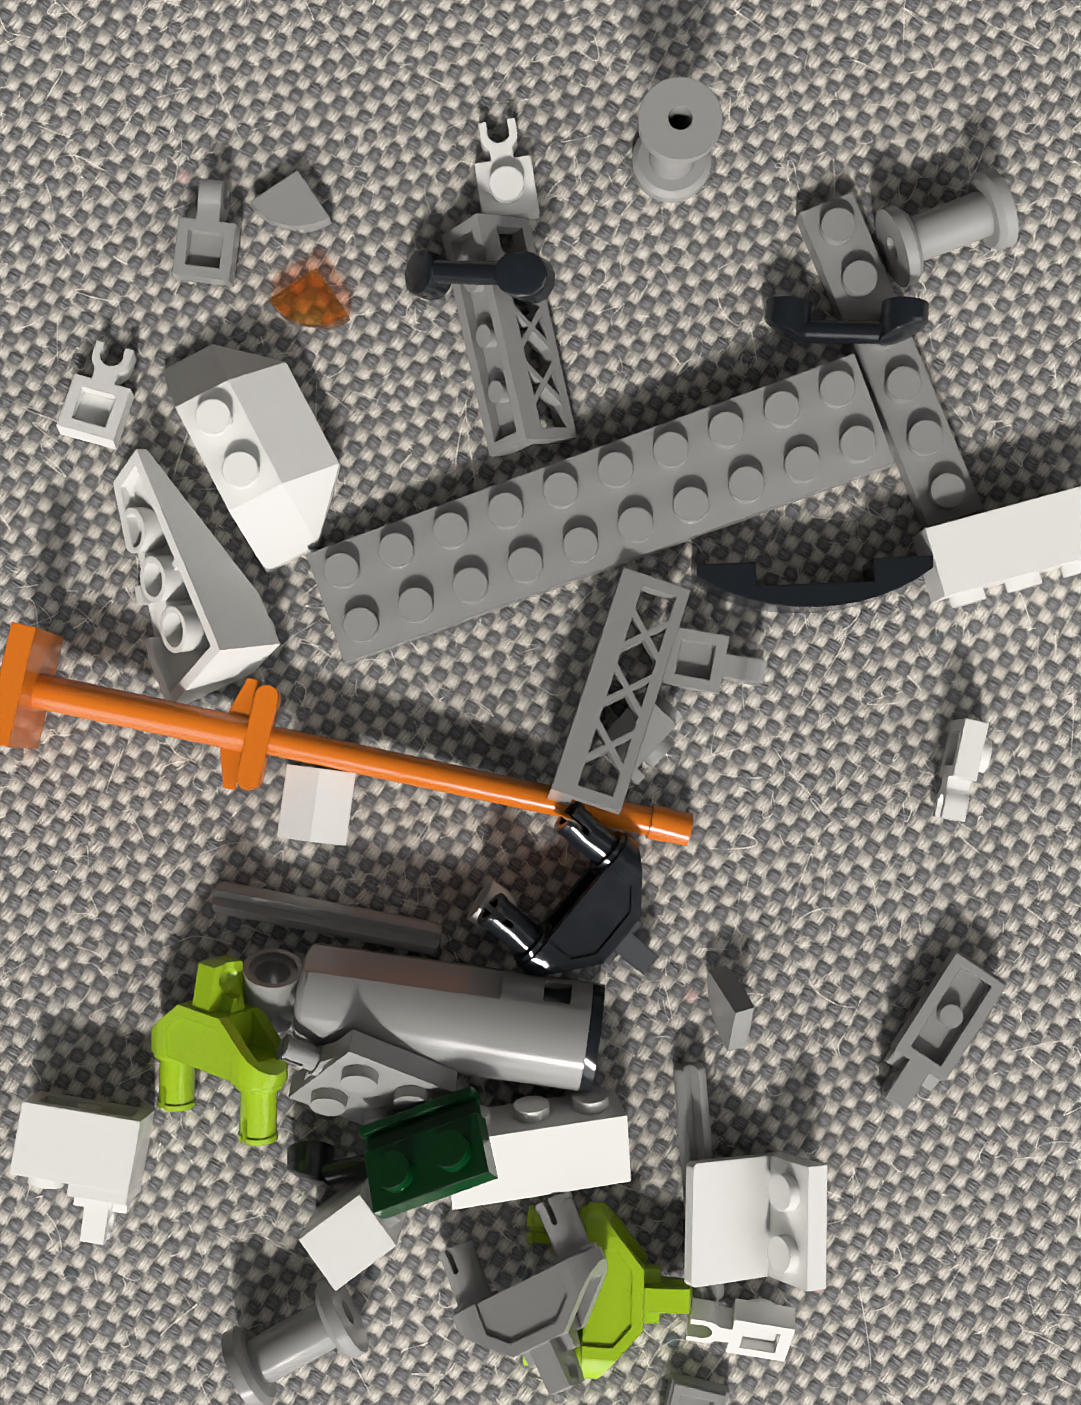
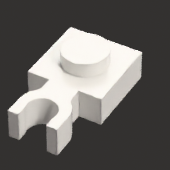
(505, 181)
(98, 405)
(964, 756)
(748, 1328)

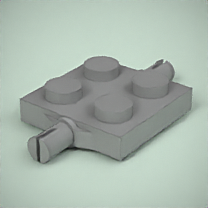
(362, 1077)

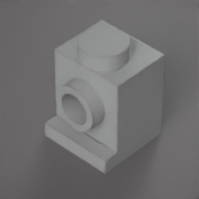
(656, 740)

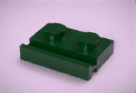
(427, 1153)

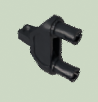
(594, 916)

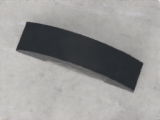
(738, 585)

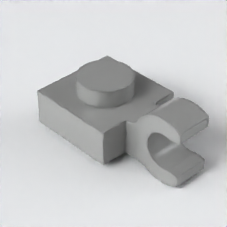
(207, 245)
(702, 661)

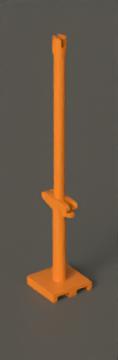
(251, 735)

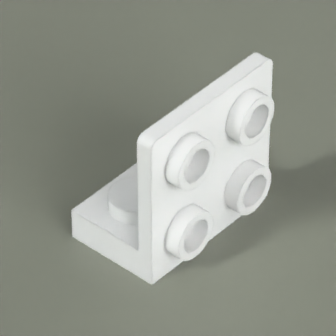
(756, 1220)

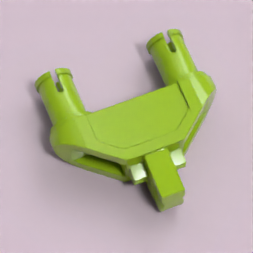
(225, 1040)
(629, 1295)

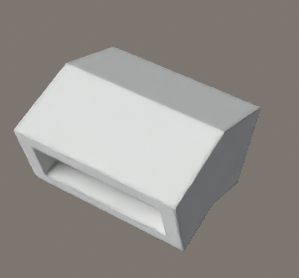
(316, 805)

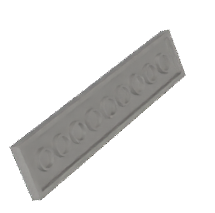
(600, 509)

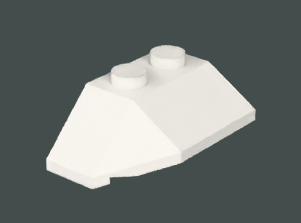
(258, 447)

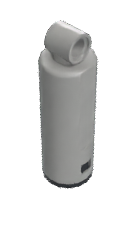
(444, 1011)

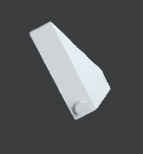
(199, 601)

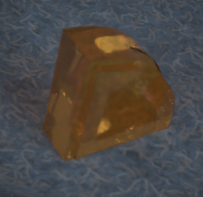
(310, 303)

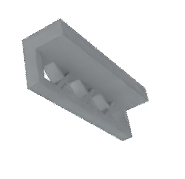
(495, 342)
(597, 684)

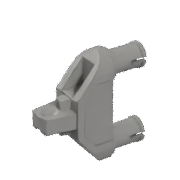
(540, 1312)

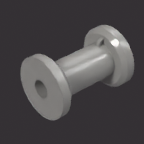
(676, 133)
(983, 214)
(264, 1358)

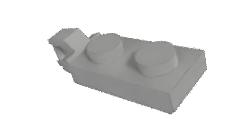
(940, 1027)

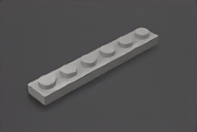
(893, 373)

